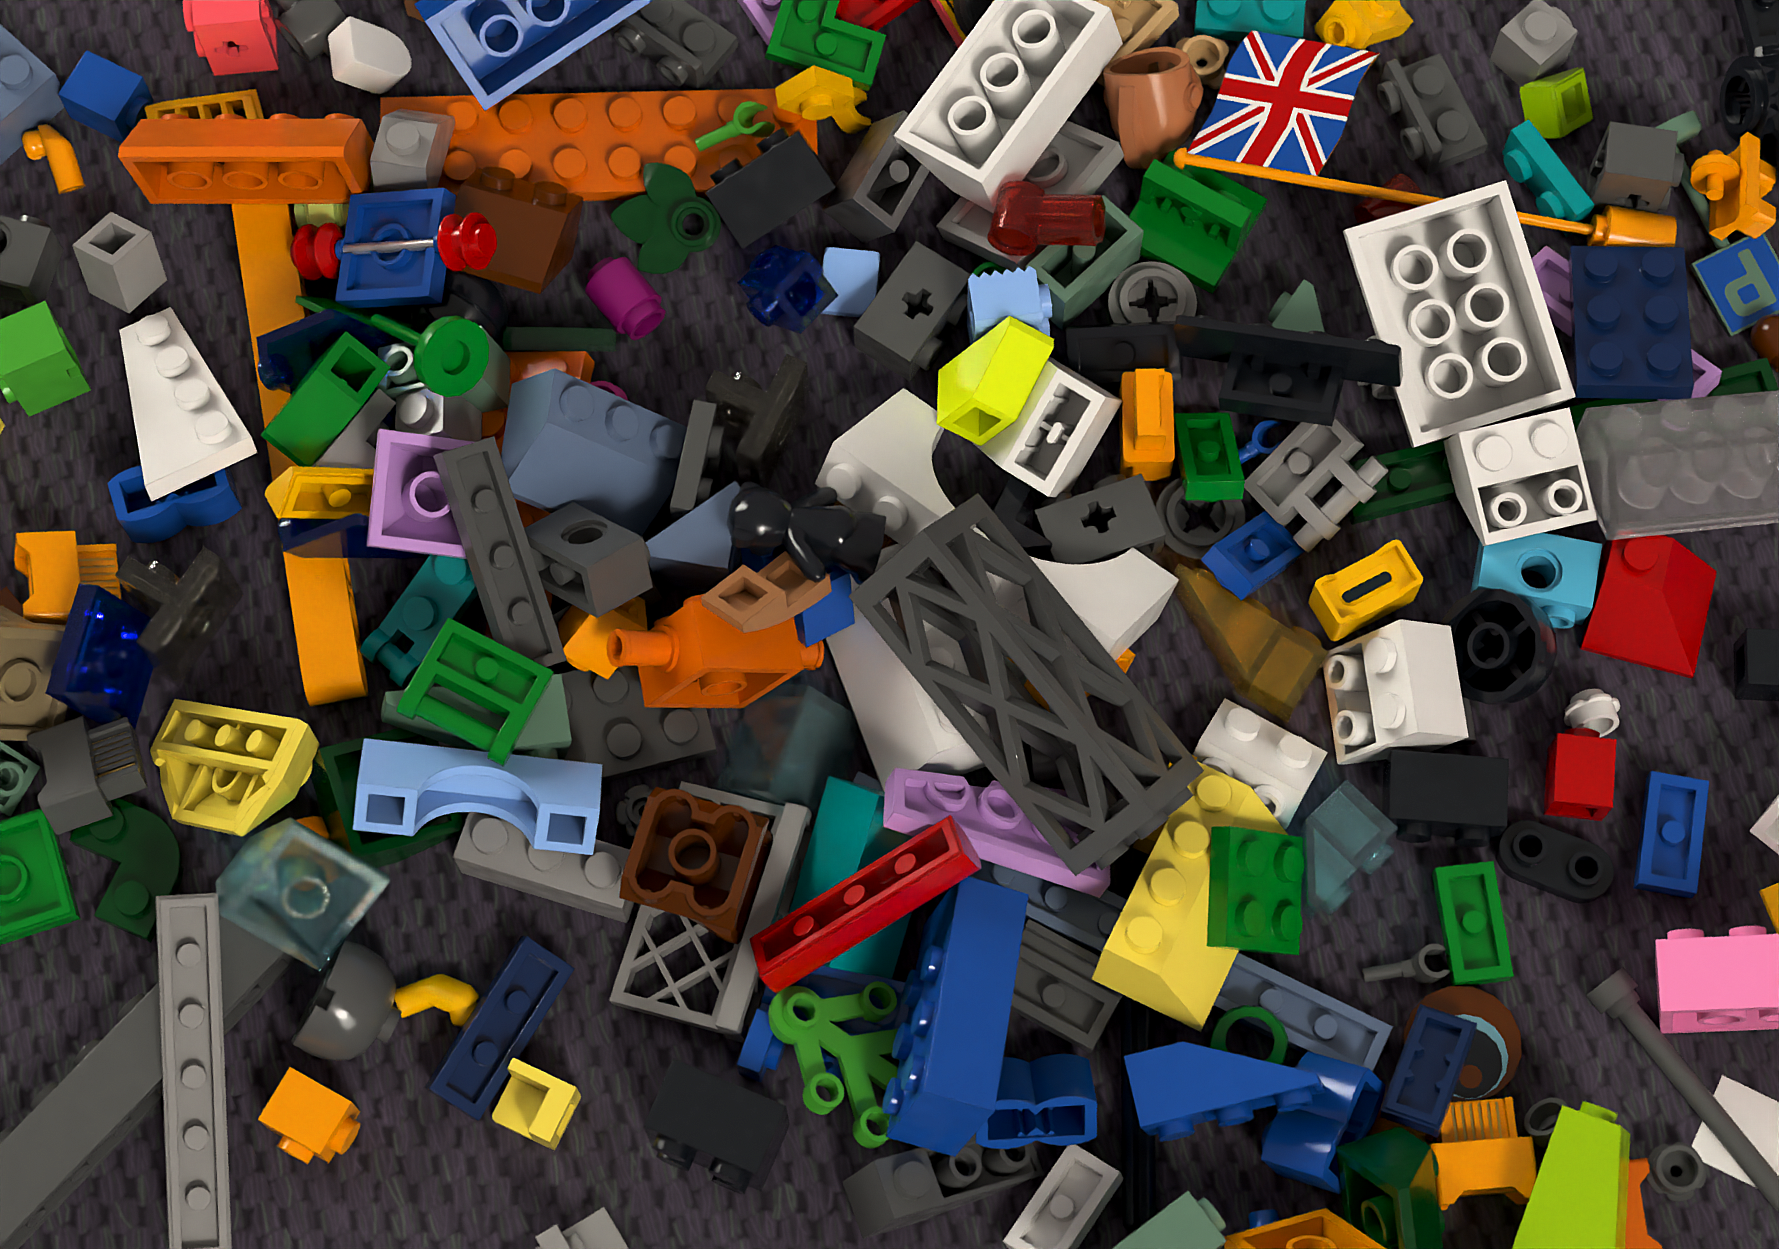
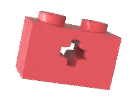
(233, 34)

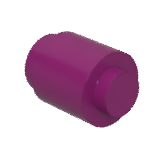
(625, 297)

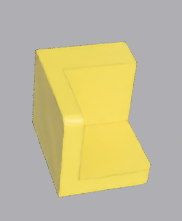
(536, 1104)

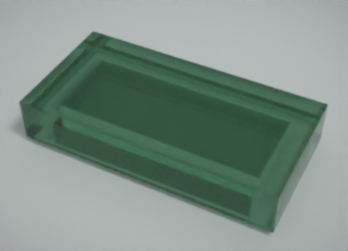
(561, 339)

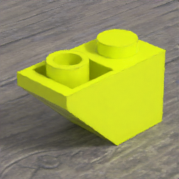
(991, 380)

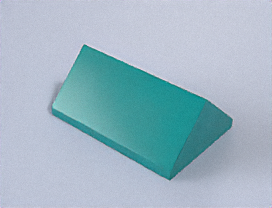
(844, 841)

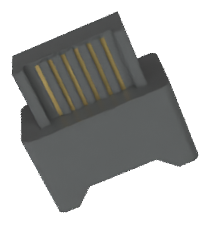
(86, 770)

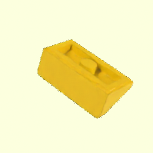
(321, 492)

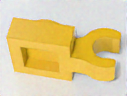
(823, 94)

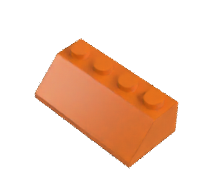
(249, 159)

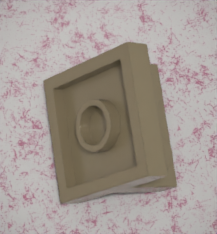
(25, 670)

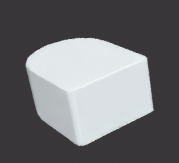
(367, 56)

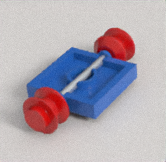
(394, 248)

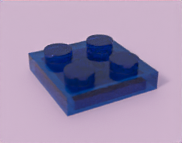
(98, 659)

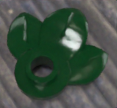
(659, 218)

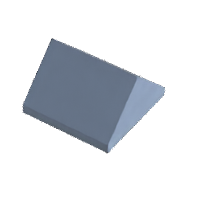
(697, 547)

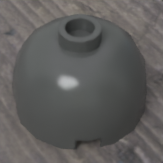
(349, 1006)

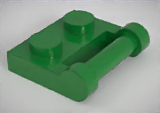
(483, 674)

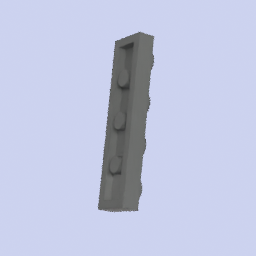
(499, 551)

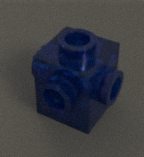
(786, 288)

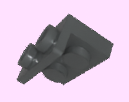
(678, 39)
(1431, 113)

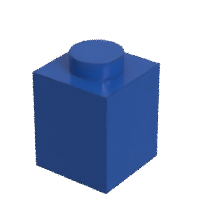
(105, 96)

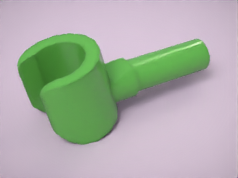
(739, 125)

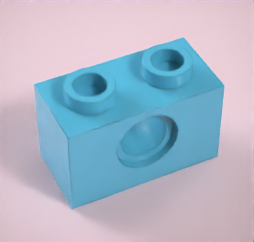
(1564, 562)

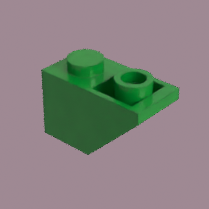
(325, 400)

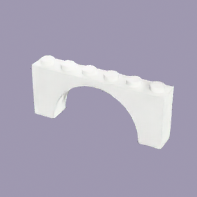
(889, 471)

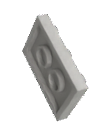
(1071, 164)

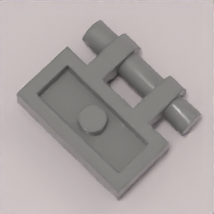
(1302, 467)

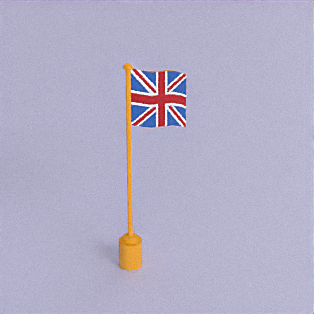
(1288, 109)

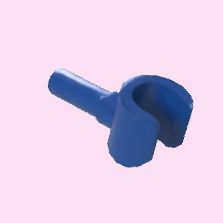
(1259, 441)

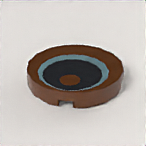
(1495, 1045)

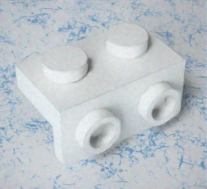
(1262, 756)

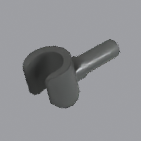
(1412, 967)

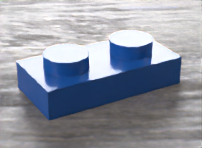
(1252, 555)
(1671, 834)

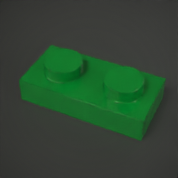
(1208, 457)
(1472, 924)

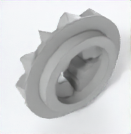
(1167, 285)

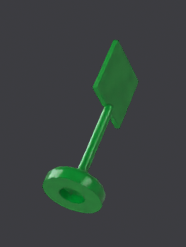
(447, 354)

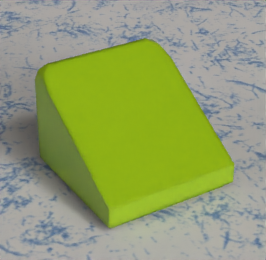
(1557, 103)

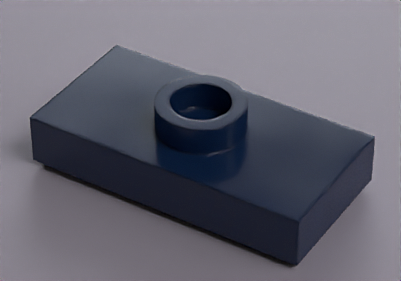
(1428, 1070)

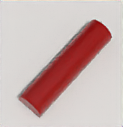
(864, 904)

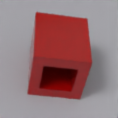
(1580, 775)

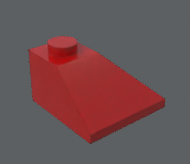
(1650, 604)

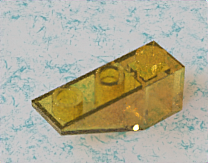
(1257, 653)

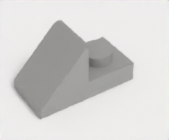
(357, 440)

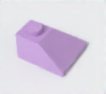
(408, 496)

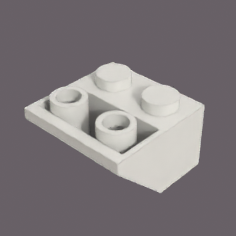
(1054, 430)
(1520, 477)
(1394, 692)

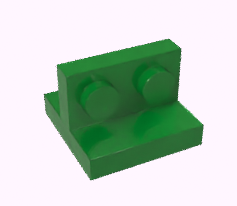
(1194, 219)

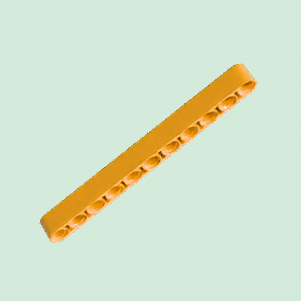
(317, 587)

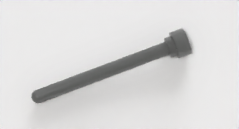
(1620, 1000)

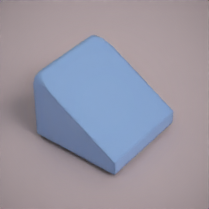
(853, 277)

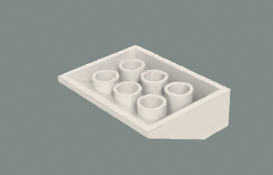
(1465, 310)

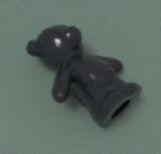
(810, 530)

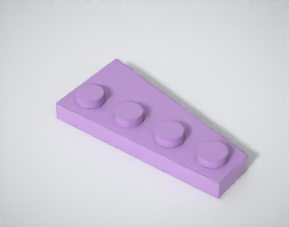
(990, 821)

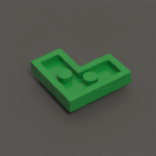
(811, 36)

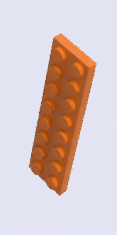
(599, 139)

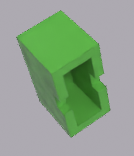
(38, 361)

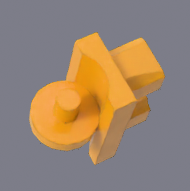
(1735, 189)

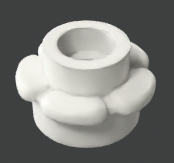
(1593, 711)

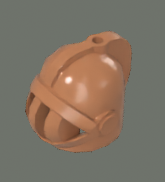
(1151, 103)

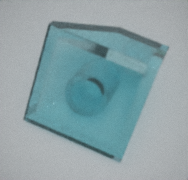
(298, 891)

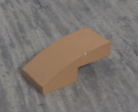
(766, 597)

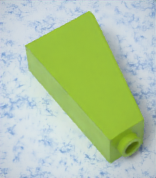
(1580, 1185)

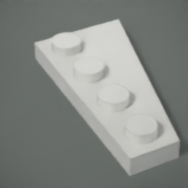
(178, 407)

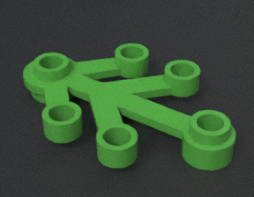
(857, 1055)

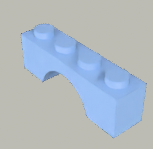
(543, 797)

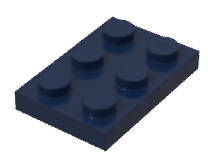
(1630, 322)

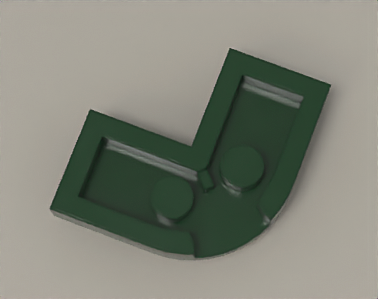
(147, 868)

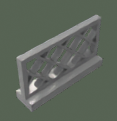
(741, 988)

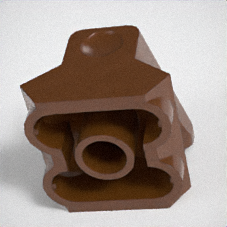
(698, 861)

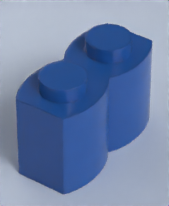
(196, 504)
(1042, 1102)
(1305, 1140)

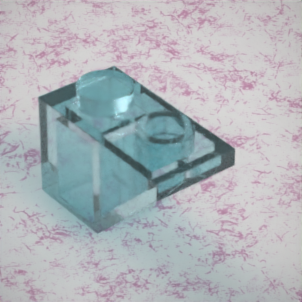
(1337, 844)

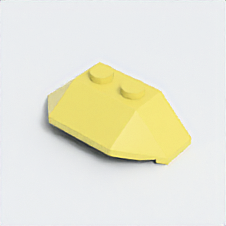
(230, 764)

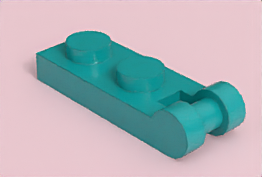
(437, 591)

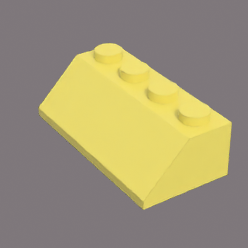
(1161, 935)

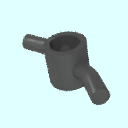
(307, 26)

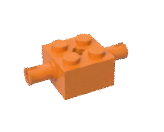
(707, 662)

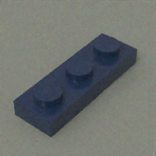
(499, 1027)

